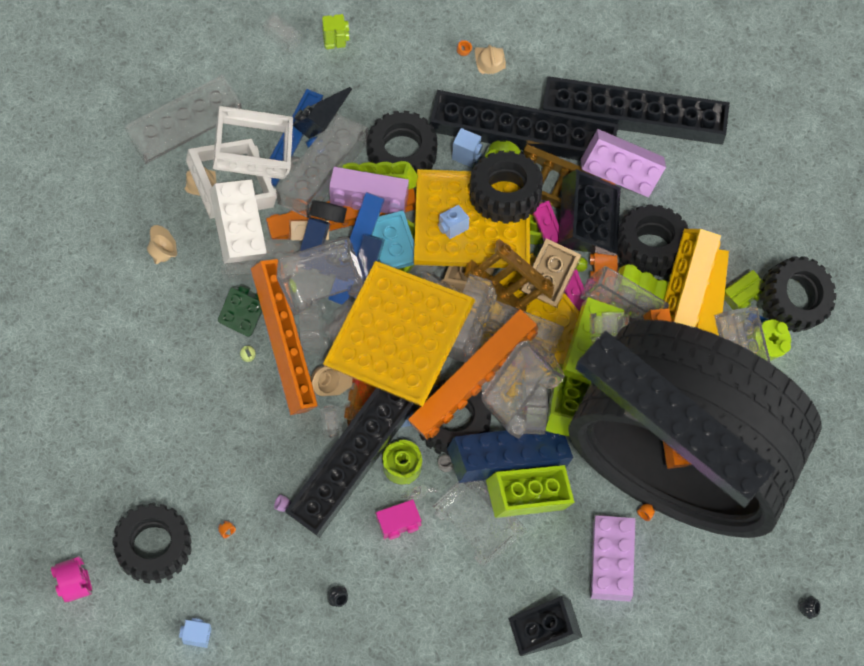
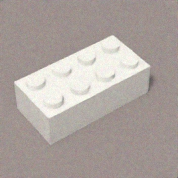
(237, 221)

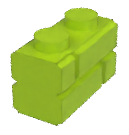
(335, 31)
(743, 291)

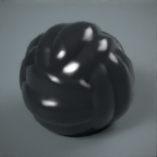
(337, 596)
(810, 607)

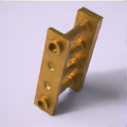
(550, 162)
(515, 262)

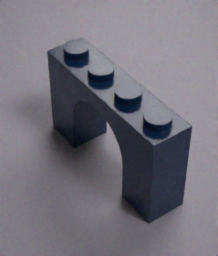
(369, 252)

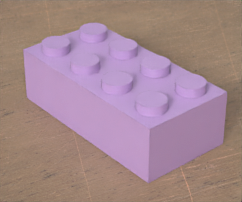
(623, 163)
(350, 186)
(613, 558)

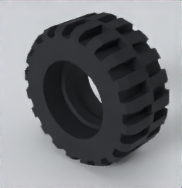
(403, 125)
(509, 168)
(650, 221)
(816, 282)
(480, 423)
(158, 567)

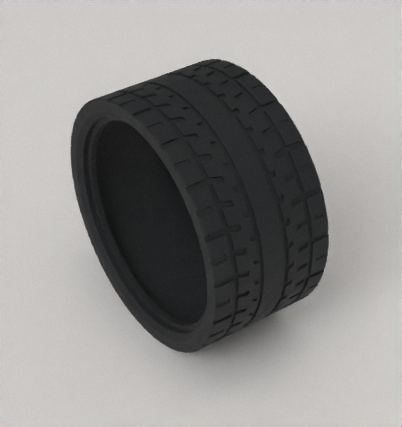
(736, 390)

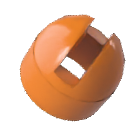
(467, 48)
(646, 509)
(225, 527)

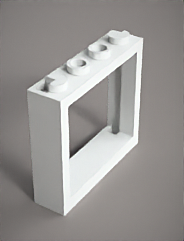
(205, 153)
(249, 164)

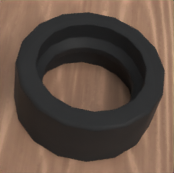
(328, 211)

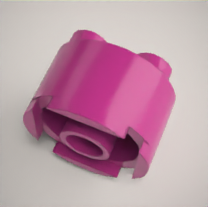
(71, 579)

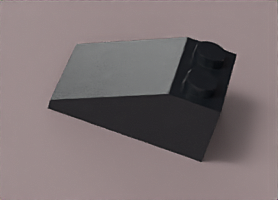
(317, 117)
(545, 626)

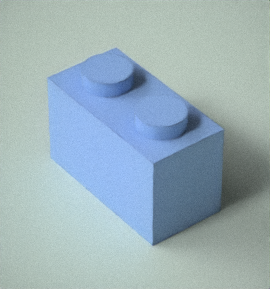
(467, 148)

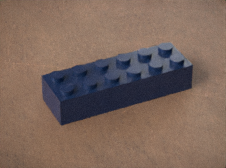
(483, 454)

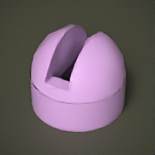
(281, 503)

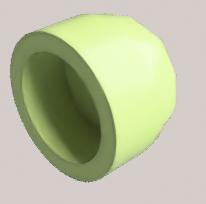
(243, 354)

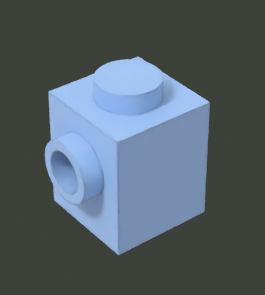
(453, 222)
(195, 633)

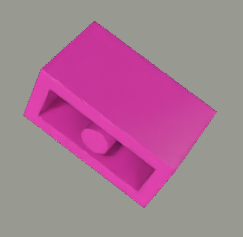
(398, 520)

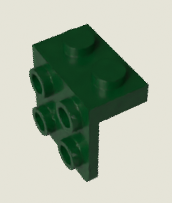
(241, 310)

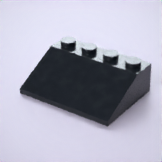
(589, 214)

